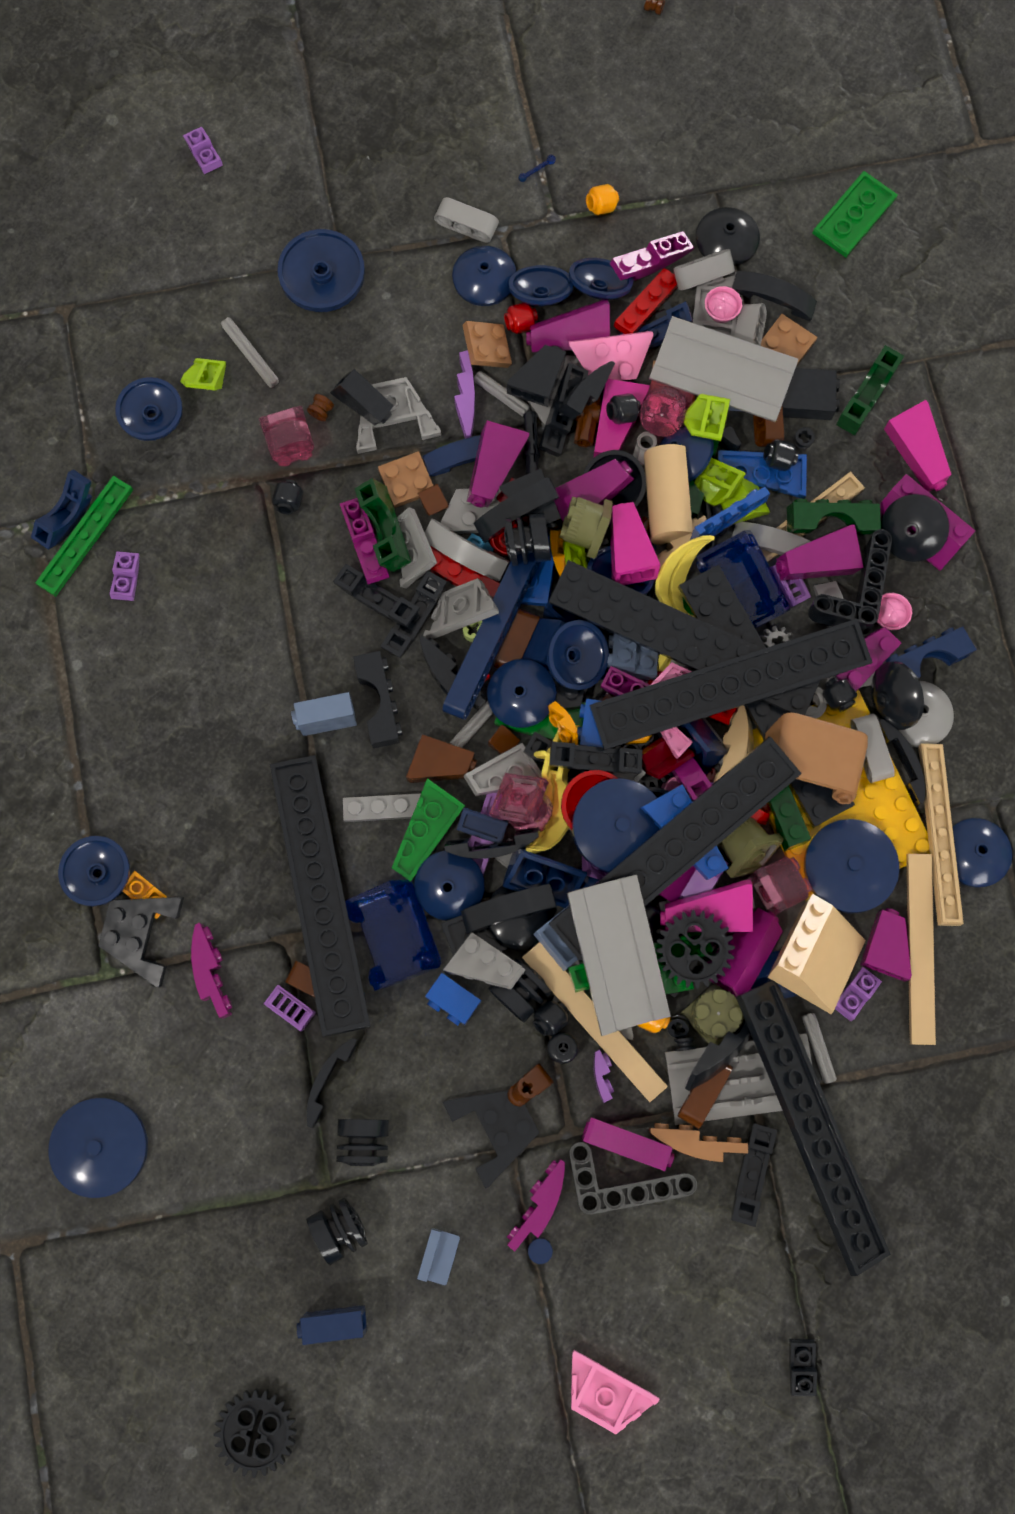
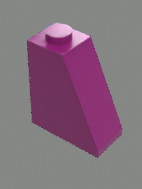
(888, 946)

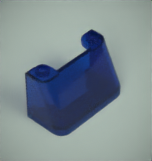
(748, 576)
(394, 932)

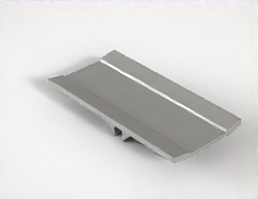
(724, 367)
(618, 954)
(745, 1091)

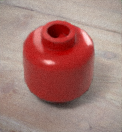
(520, 318)

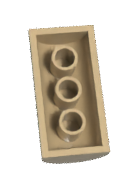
(667, 493)

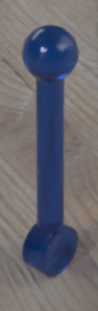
(550, 160)

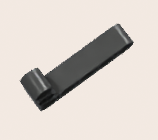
(624, 1190)

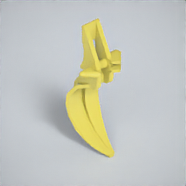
(674, 573)
(557, 783)

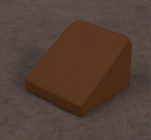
(433, 500)
(503, 740)

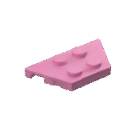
(624, 350)
(606, 1395)

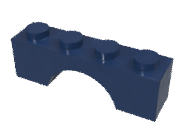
(949, 648)

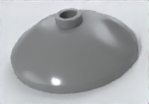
(936, 722)

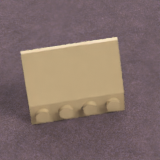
(818, 954)

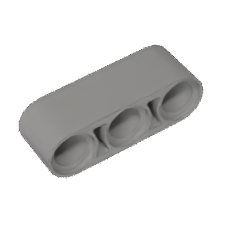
(466, 220)
(704, 269)
(751, 323)
(877, 759)

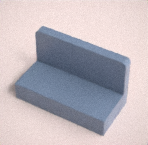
(438, 1257)

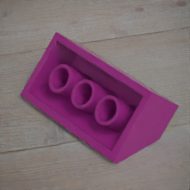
(959, 530)

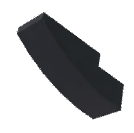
(586, 391)

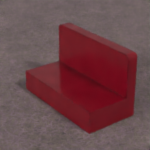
(660, 761)

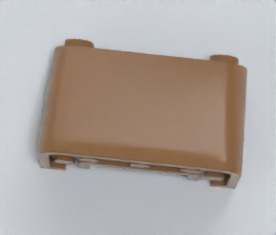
(822, 752)

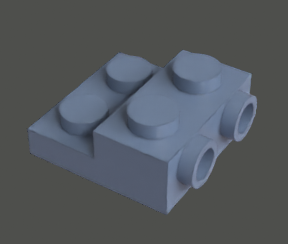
(632, 658)
(555, 946)

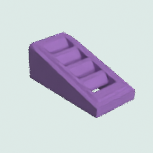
(800, 586)
(305, 1019)

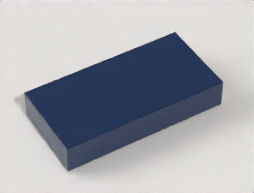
(482, 825)

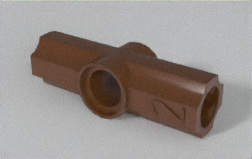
(587, 423)

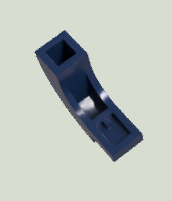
(66, 514)

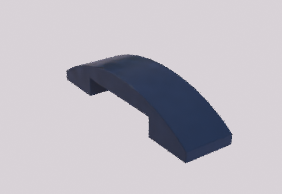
(661, 325)
(451, 455)

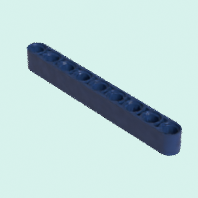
(489, 638)

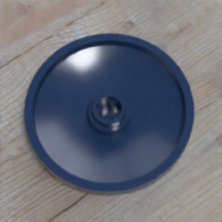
(321, 270)
(611, 822)
(851, 865)
(98, 1147)

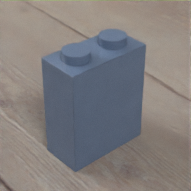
(324, 714)

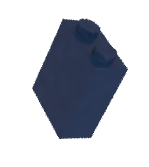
(332, 1325)

